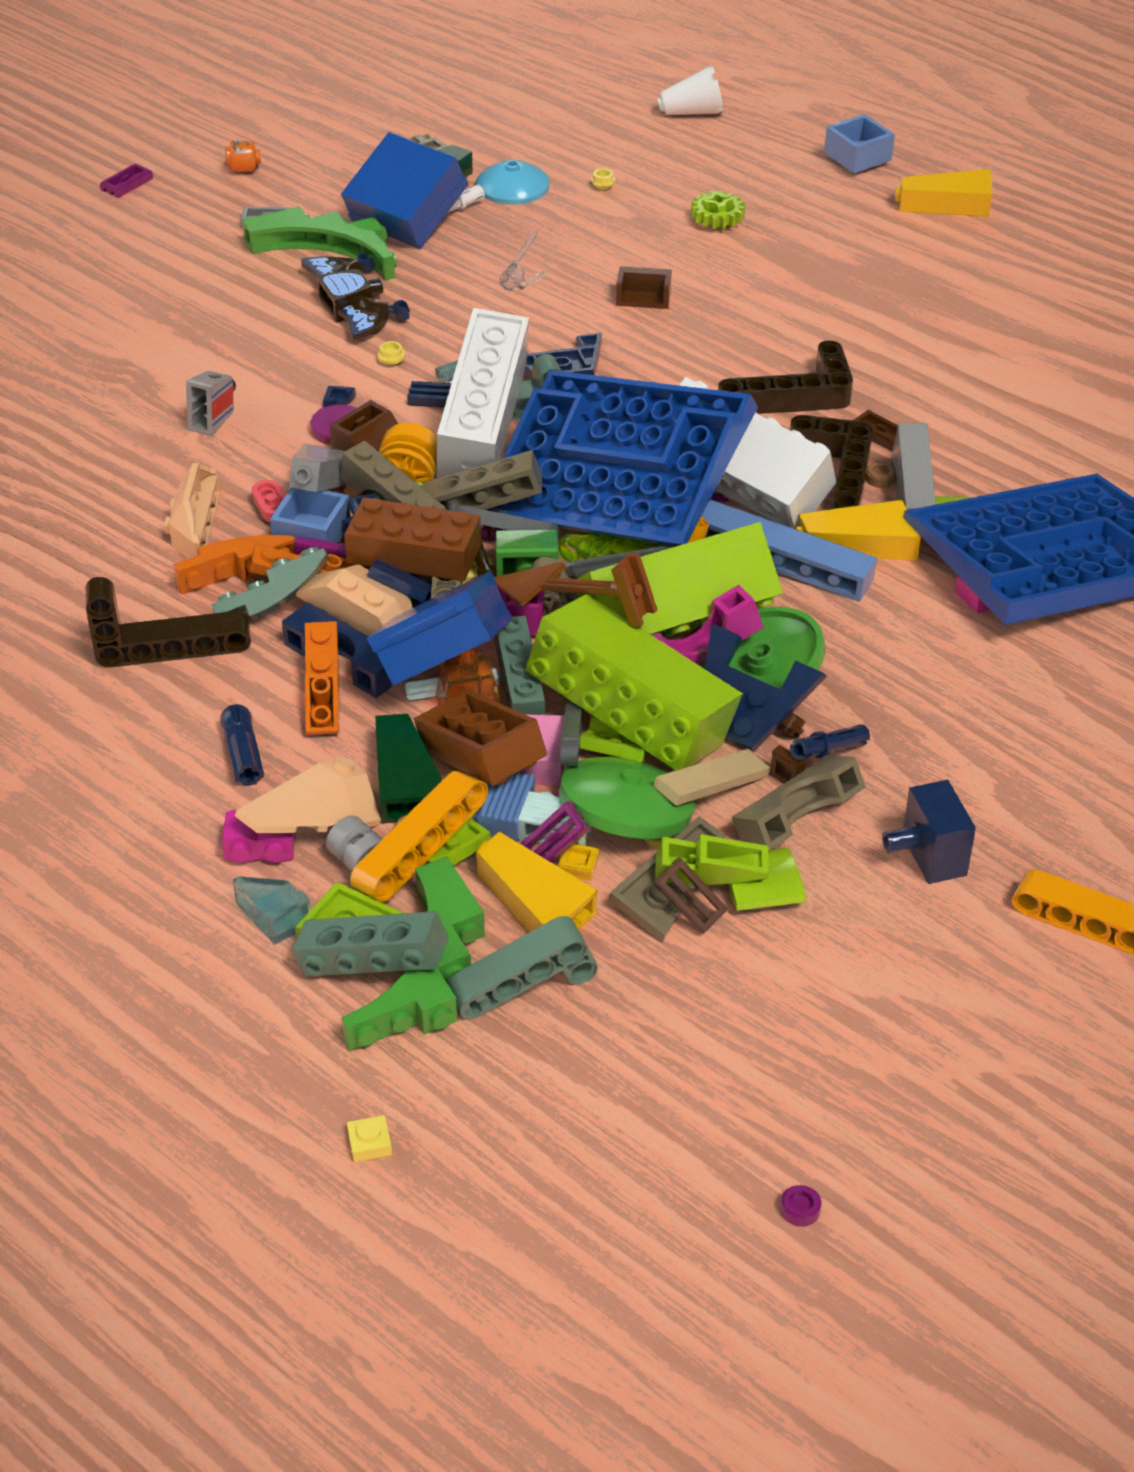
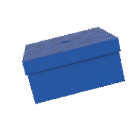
(405, 189)
(440, 628)

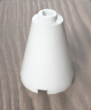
(693, 95)

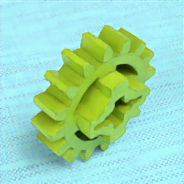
(717, 209)

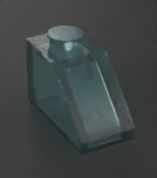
(271, 905)

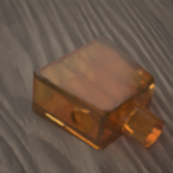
(467, 673)

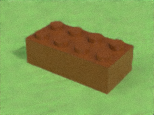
(414, 538)
(481, 737)

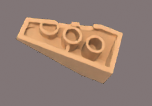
(314, 800)

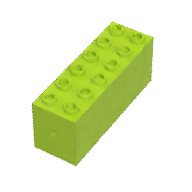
(696, 573)
(633, 682)

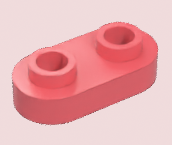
(267, 497)

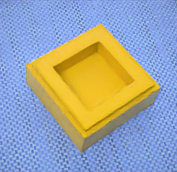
(580, 861)

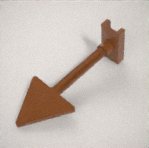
(629, 585)

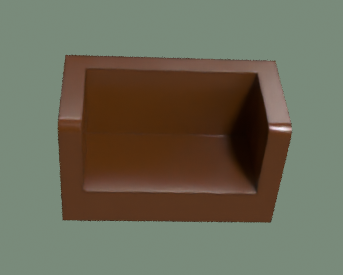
(643, 287)

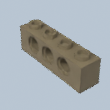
(489, 483)

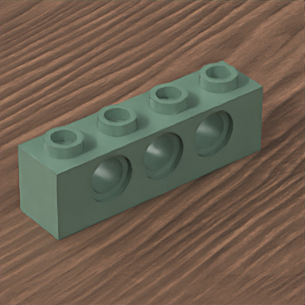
(513, 650)
(370, 944)

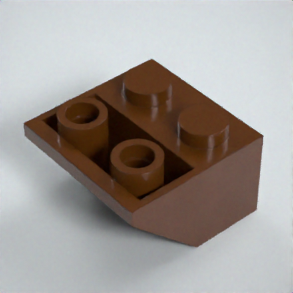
(364, 423)

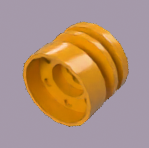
(411, 450)

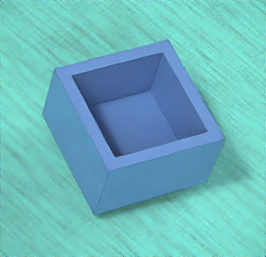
(859, 143)
(311, 515)

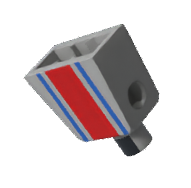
(209, 401)

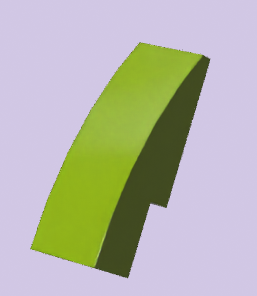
(715, 859)

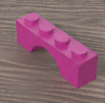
(733, 611)

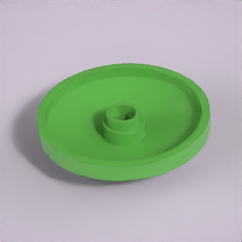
(773, 649)
(621, 798)

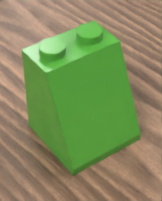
(520, 548)

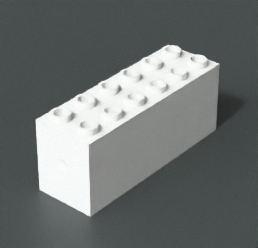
(482, 392)
(776, 471)

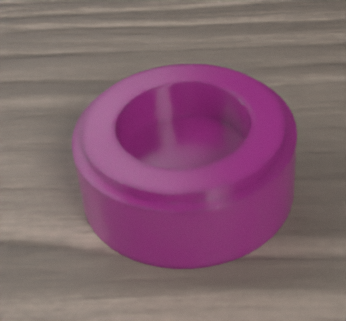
(800, 1205)

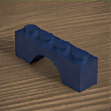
(366, 666)

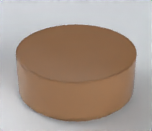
(880, 475)

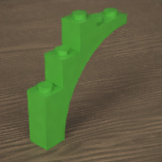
(325, 232)
(424, 995)

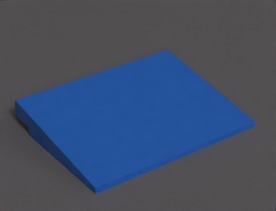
(627, 454)
(1037, 545)

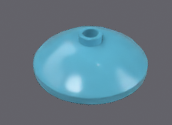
(513, 182)

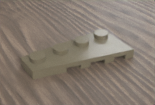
(642, 898)

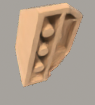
(194, 510)
(354, 598)

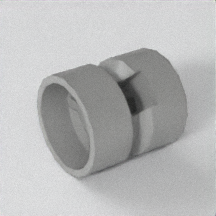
(351, 841)

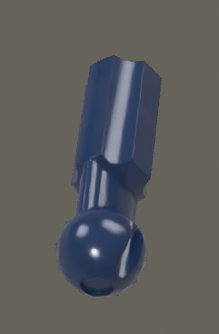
(242, 744)

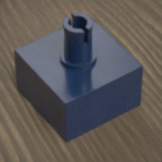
(935, 832)

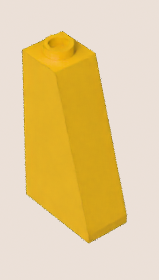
(947, 193)
(868, 528)
(532, 885)

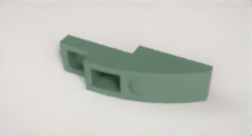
(285, 580)

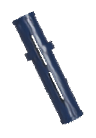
(822, 744)

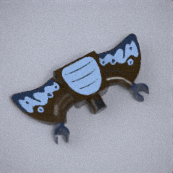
(349, 294)

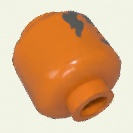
(242, 156)

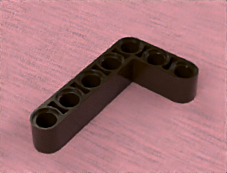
(821, 390)
(847, 441)
(158, 639)

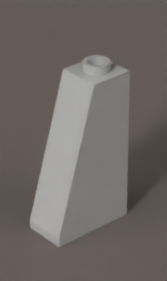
(913, 465)
(316, 468)

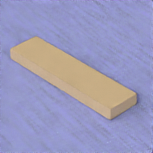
(711, 777)

